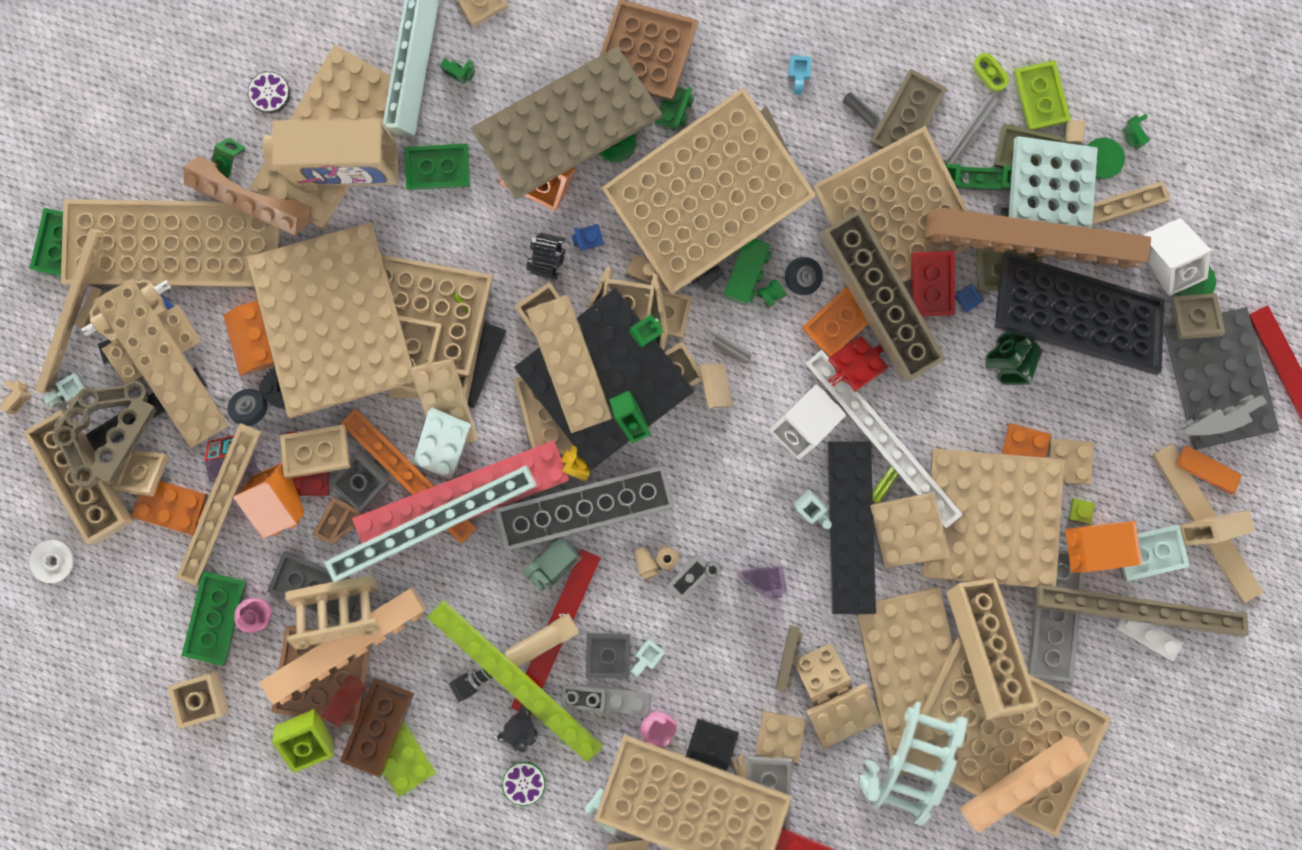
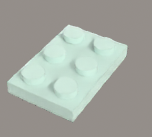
(441, 443)
(1160, 551)

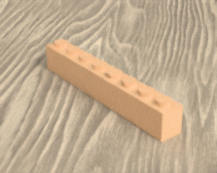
(334, 653)

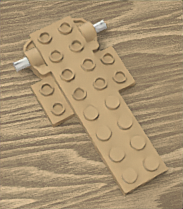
(151, 345)

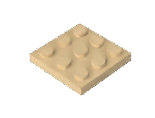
(910, 530)

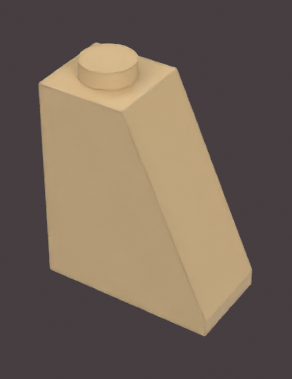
(1217, 528)

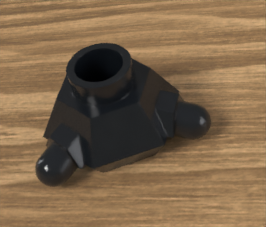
(519, 731)

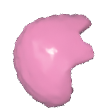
(252, 615)
(658, 729)

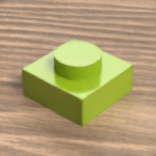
(1081, 511)

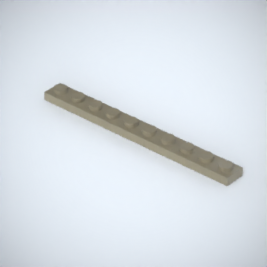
(1141, 610)

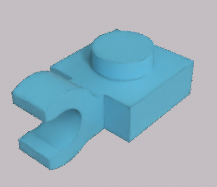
(799, 71)

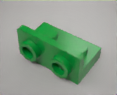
(674, 112)

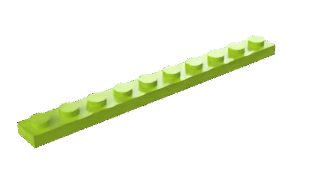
(515, 681)

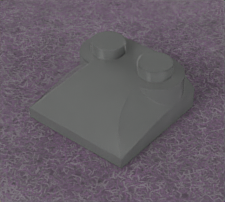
(360, 481)

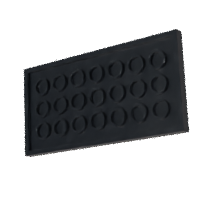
(1080, 313)

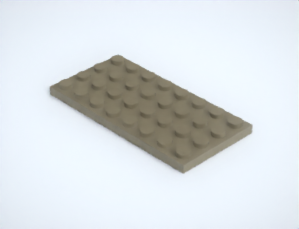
(566, 122)

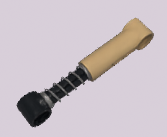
(519, 654)

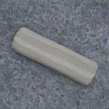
(731, 348)

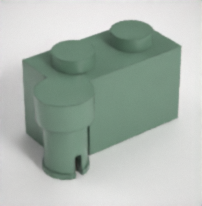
(552, 564)

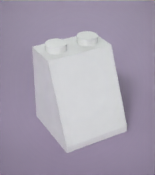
(1178, 256)
(807, 422)

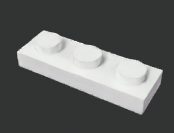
(1151, 637)

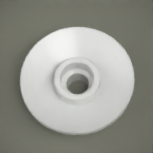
(42, 565)

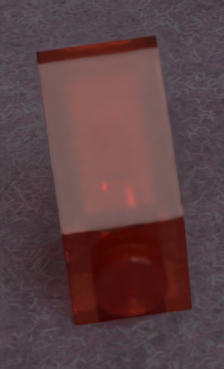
(344, 701)

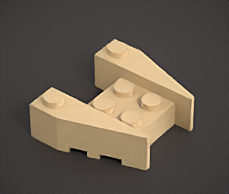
(642, 298)

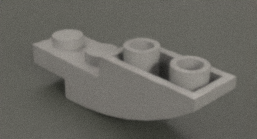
(1221, 420)
(606, 699)

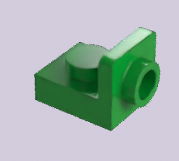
(456, 72)
(646, 330)

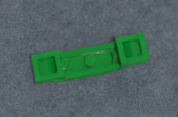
(981, 177)

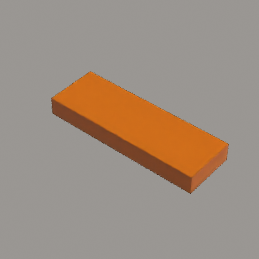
(1209, 470)

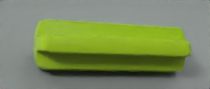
(884, 484)

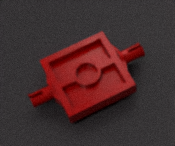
(857, 364)

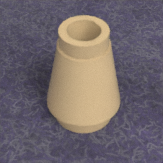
(646, 564)

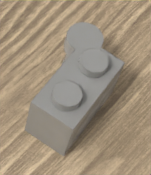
(692, 575)

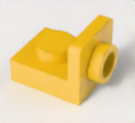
(575, 465)

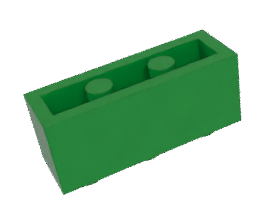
(747, 272)

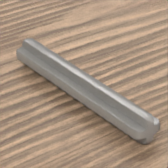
(971, 130)

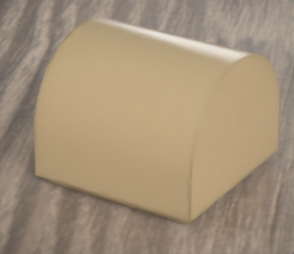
(1075, 132)

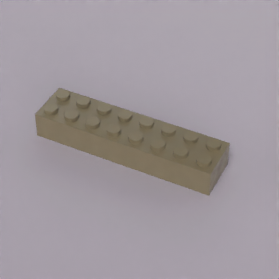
(881, 296)

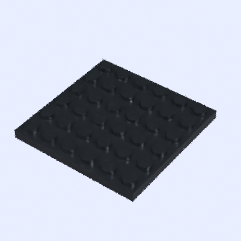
(620, 368)

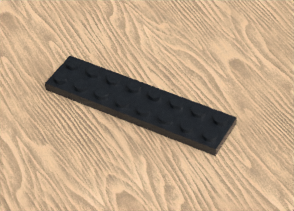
(851, 528)

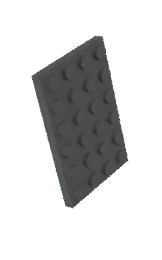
(1221, 373)

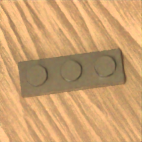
(788, 658)

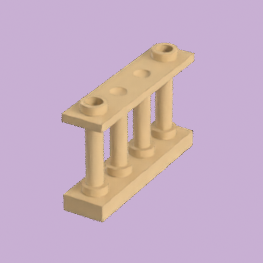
(321, 595)

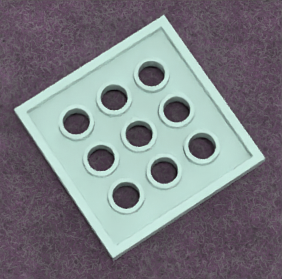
(1064, 154)

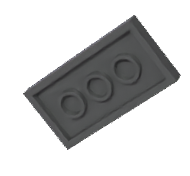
(300, 573)

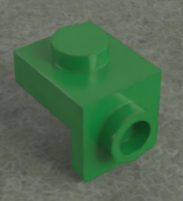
(1134, 133)

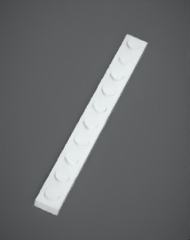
(882, 437)

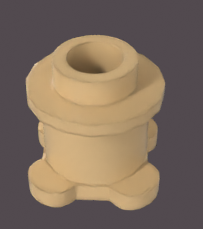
(665, 550)

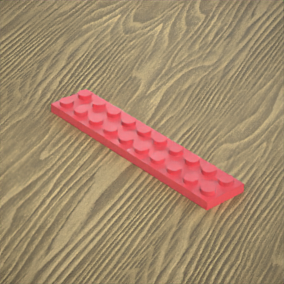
(542, 461)

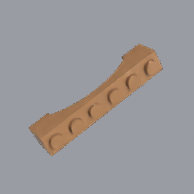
(284, 214)

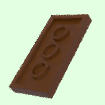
(377, 727)

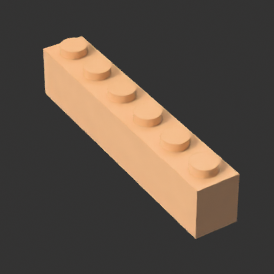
(1023, 784)

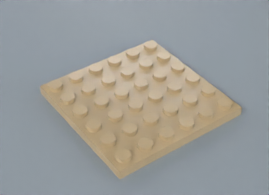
(895, 194)
(1006, 520)

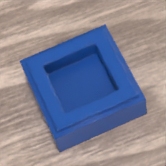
(968, 298)

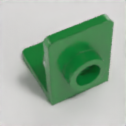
(224, 157)

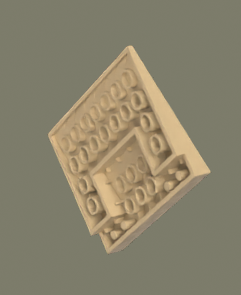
(430, 317)

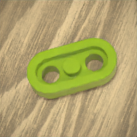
(993, 71)

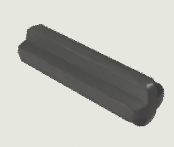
(861, 109)

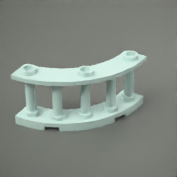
(939, 778)

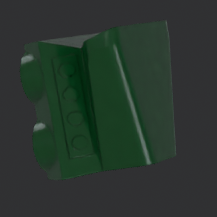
(1015, 358)

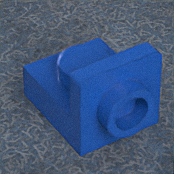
(587, 237)

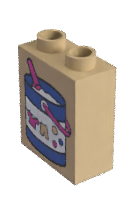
(333, 152)

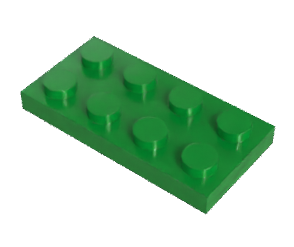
(213, 618)

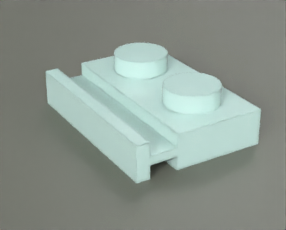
(869, 780)

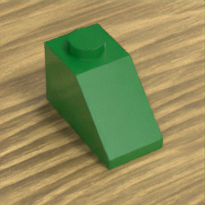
(630, 417)

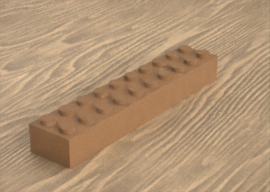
(1037, 237)

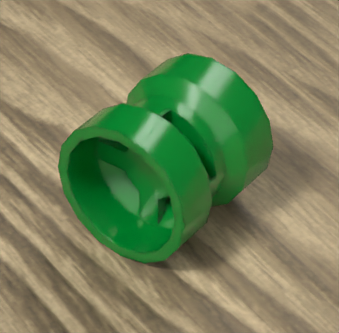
(773, 292)

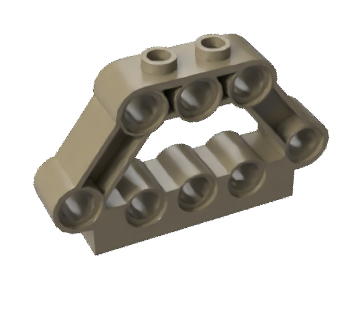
(120, 452)

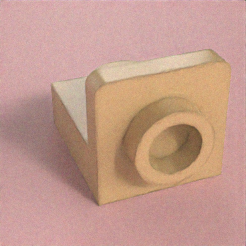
(16, 399)

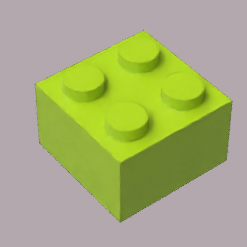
(303, 741)

